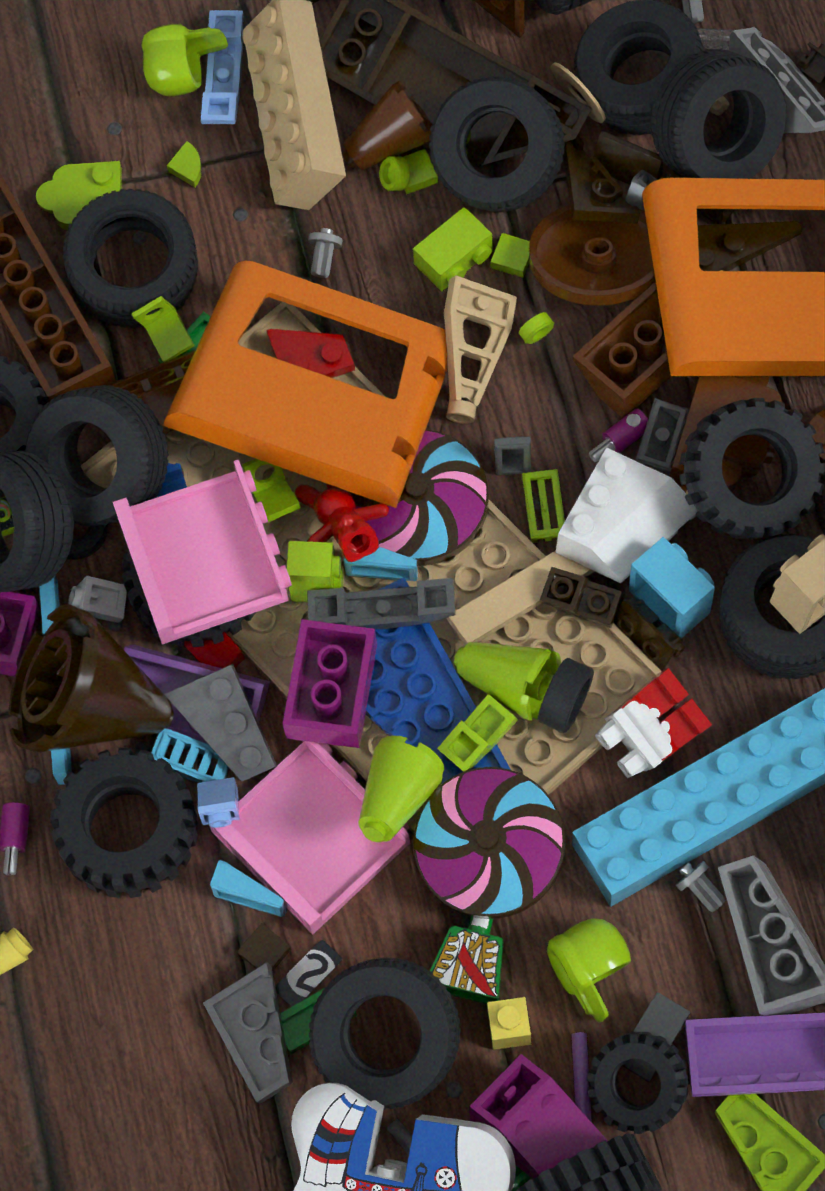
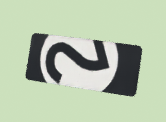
(308, 973)

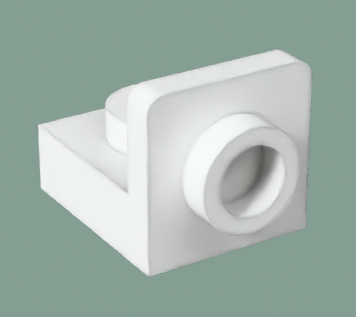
(100, 598)

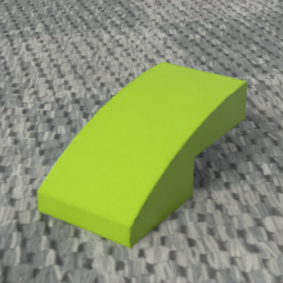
(478, 734)

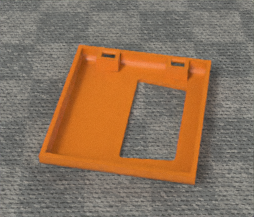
(733, 318)
(301, 415)

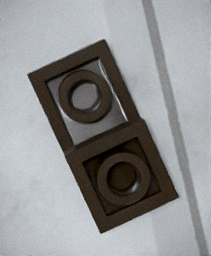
(581, 597)

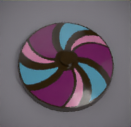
(439, 505)
(489, 843)

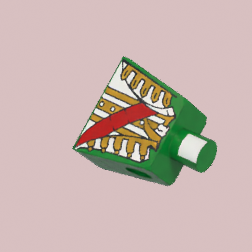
(471, 962)

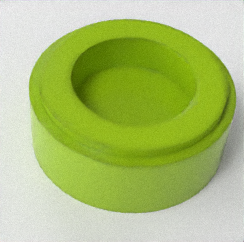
(394, 173)
(536, 328)

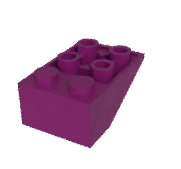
(534, 1117)

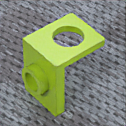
(164, 328)
(272, 492)

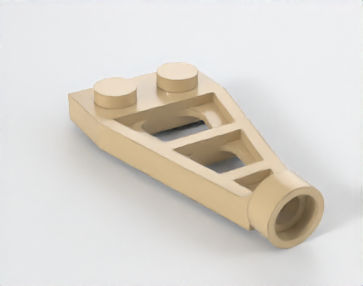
(484, 306)

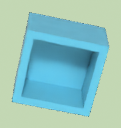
(672, 586)

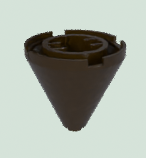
(81, 688)

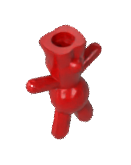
(342, 519)

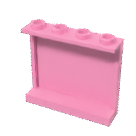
(204, 554)
(305, 837)

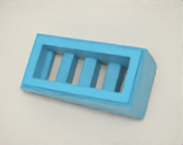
(383, 565)
(194, 746)
(239, 888)

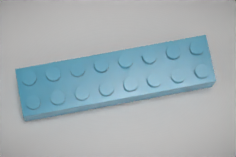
(706, 802)

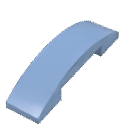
(224, 70)

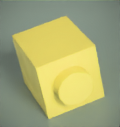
(509, 1023)

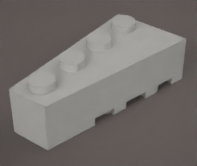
(774, 945)

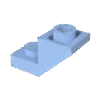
(218, 802)

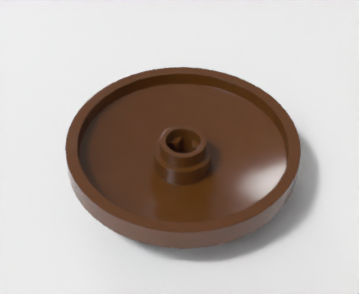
(591, 258)

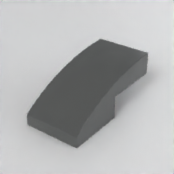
(661, 1019)

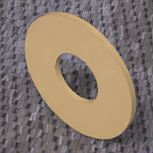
(564, 77)

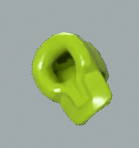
(174, 56)
(585, 957)

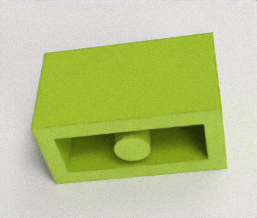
(453, 249)
(312, 568)

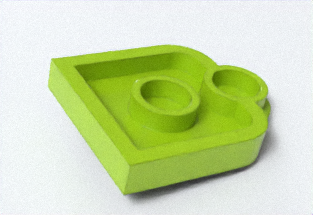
(76, 186)

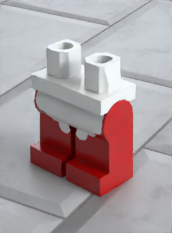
(641, 731)

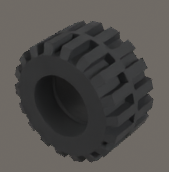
(608, 1097)

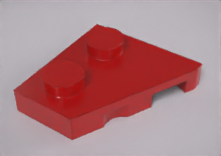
(312, 350)

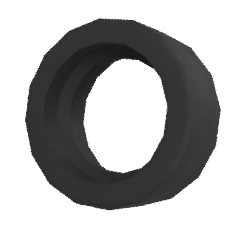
(565, 695)

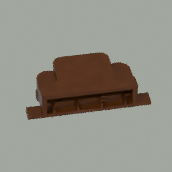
(744, 454)

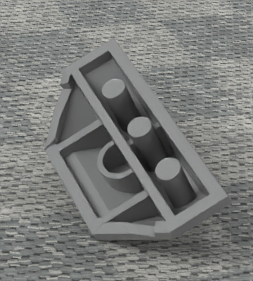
(803, 102)

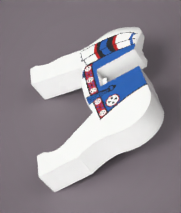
(339, 1137)

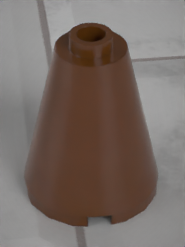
(387, 130)

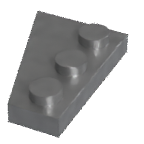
(226, 721)
(253, 1032)

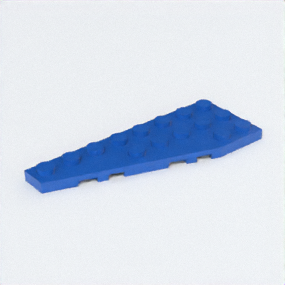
(419, 691)

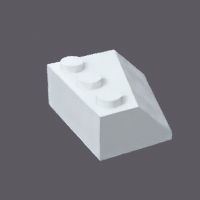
(621, 516)

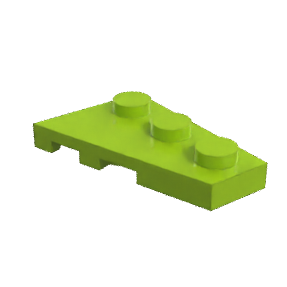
(770, 1145)

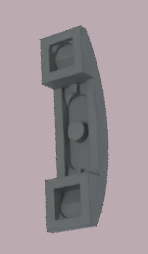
(386, 607)

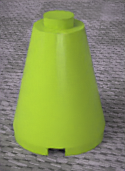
(509, 673)
(397, 786)

